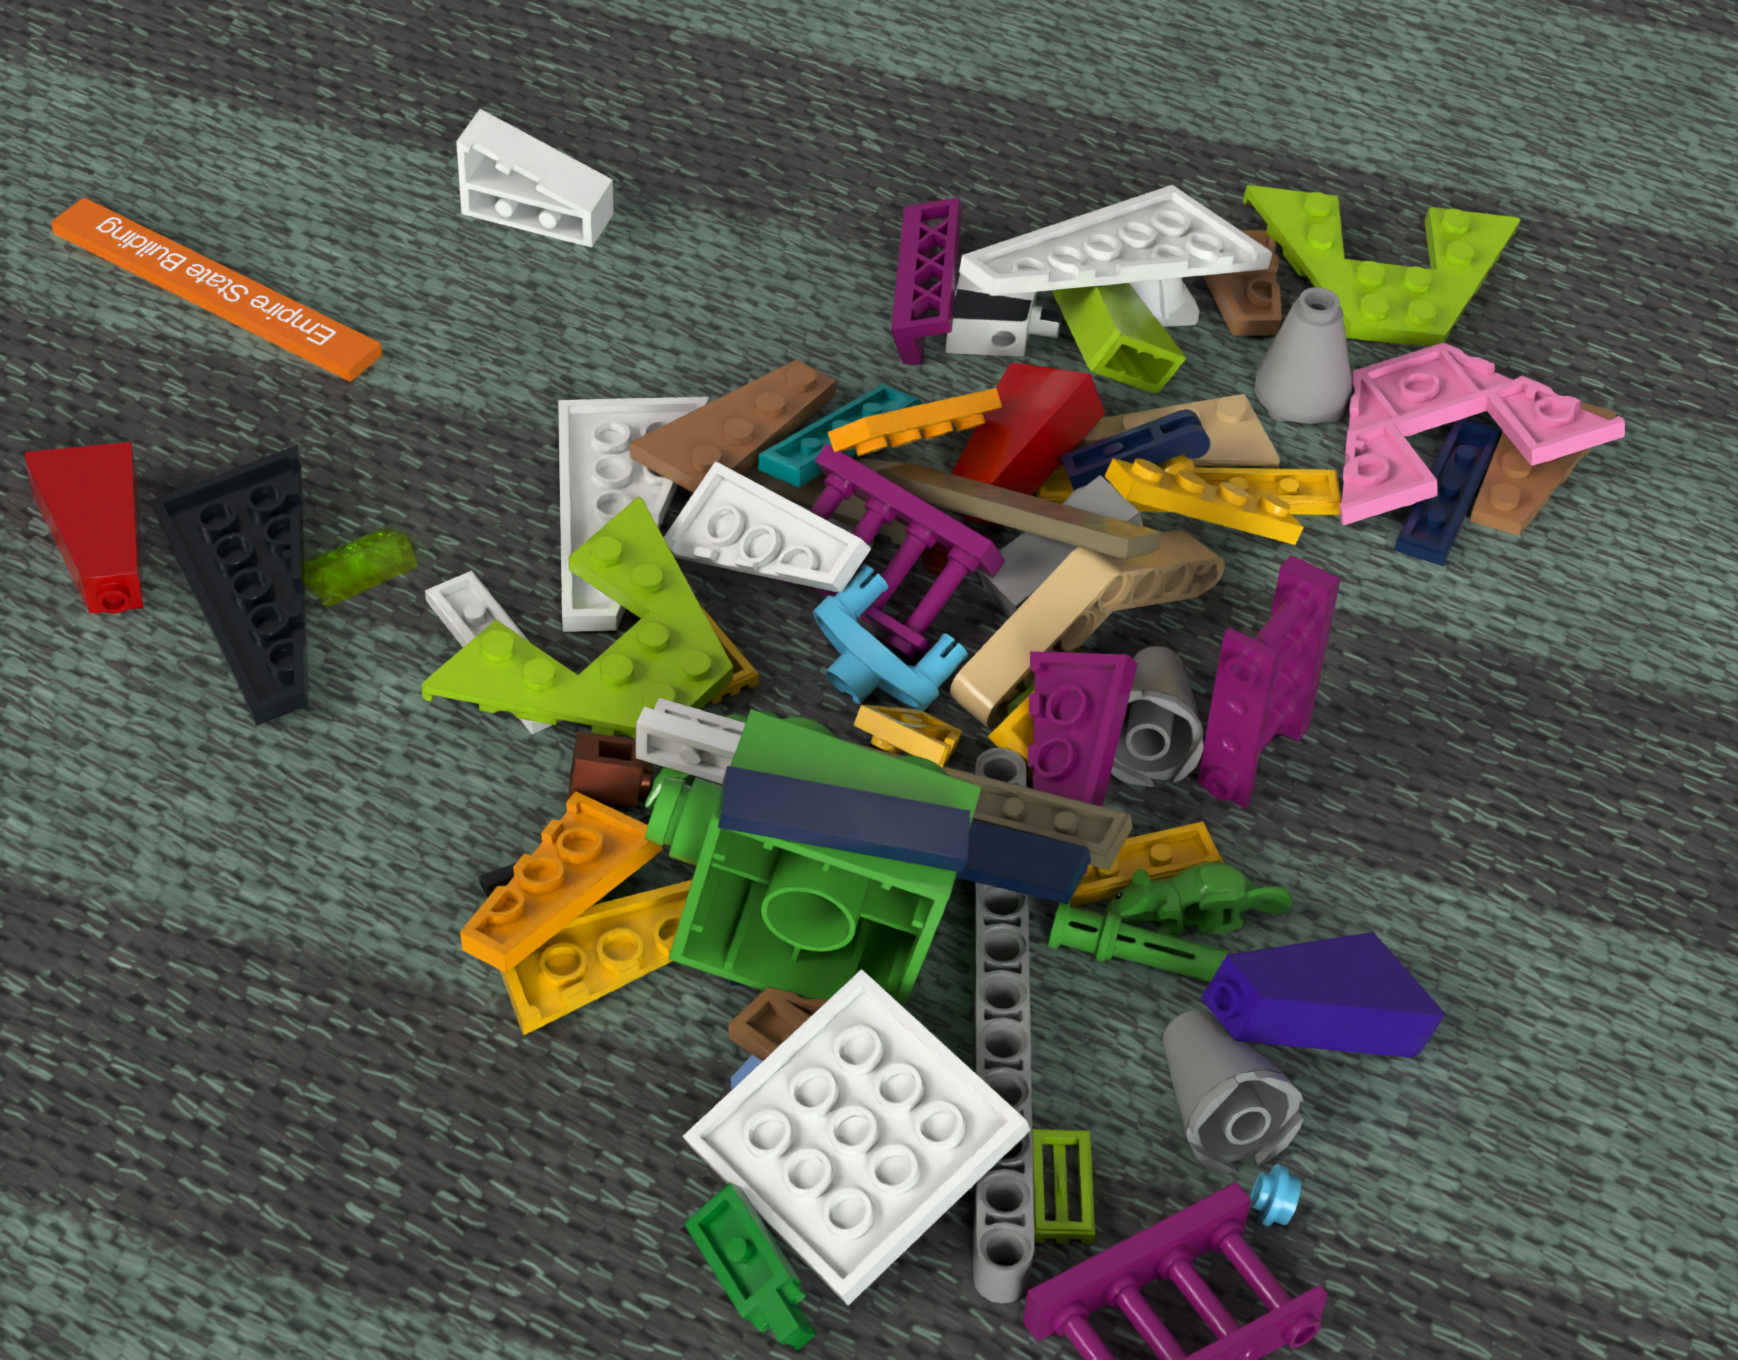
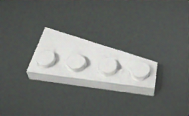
(760, 533)

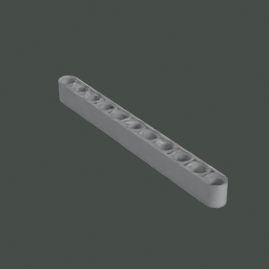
(1004, 1064)

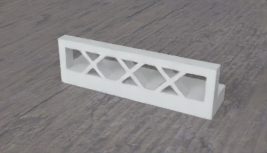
(687, 739)

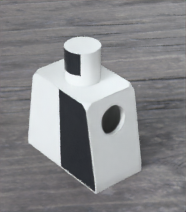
(997, 323)

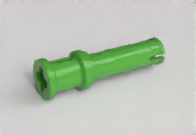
(1099, 936)

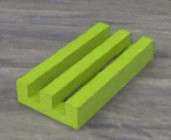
(1062, 1228)

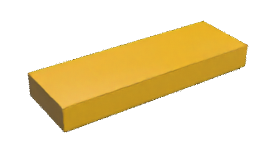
(1157, 853)

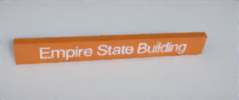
(217, 289)

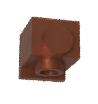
(608, 770)

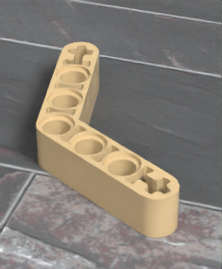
(1072, 607)

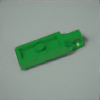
(751, 1266)

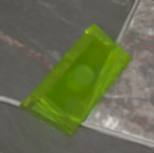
(359, 565)

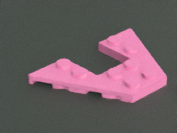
(1436, 389)

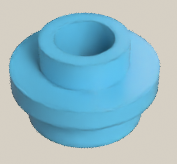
(1275, 1196)

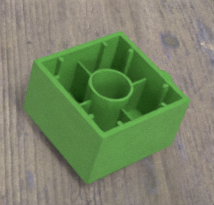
(798, 910)

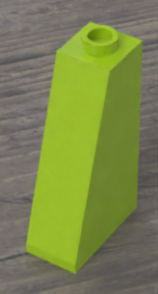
(1120, 335)

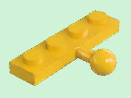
(1178, 490)

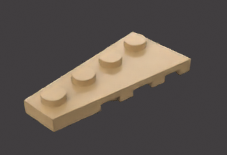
(1229, 422)

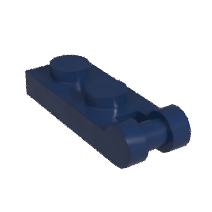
(1154, 441)

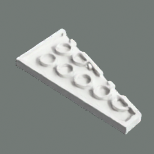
(1127, 242)
(601, 481)

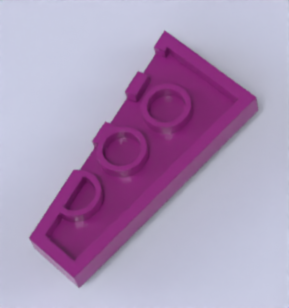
(1077, 721)

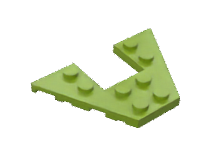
(1386, 299)
(662, 656)

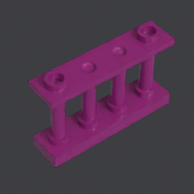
(924, 529)
(1267, 681)
(1168, 1252)

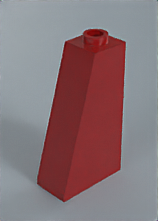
(1039, 420)
(94, 520)

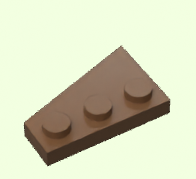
(1249, 298)

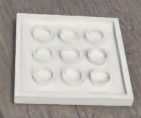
(856, 1135)

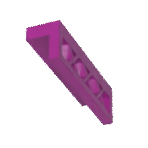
(914, 275)

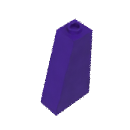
(1324, 996)

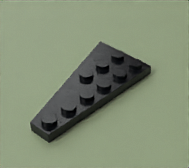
(245, 566)

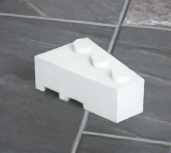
(529, 184)

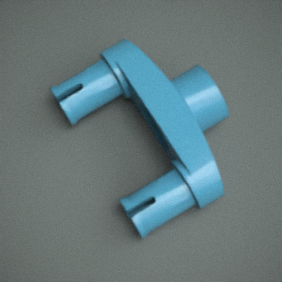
(867, 662)

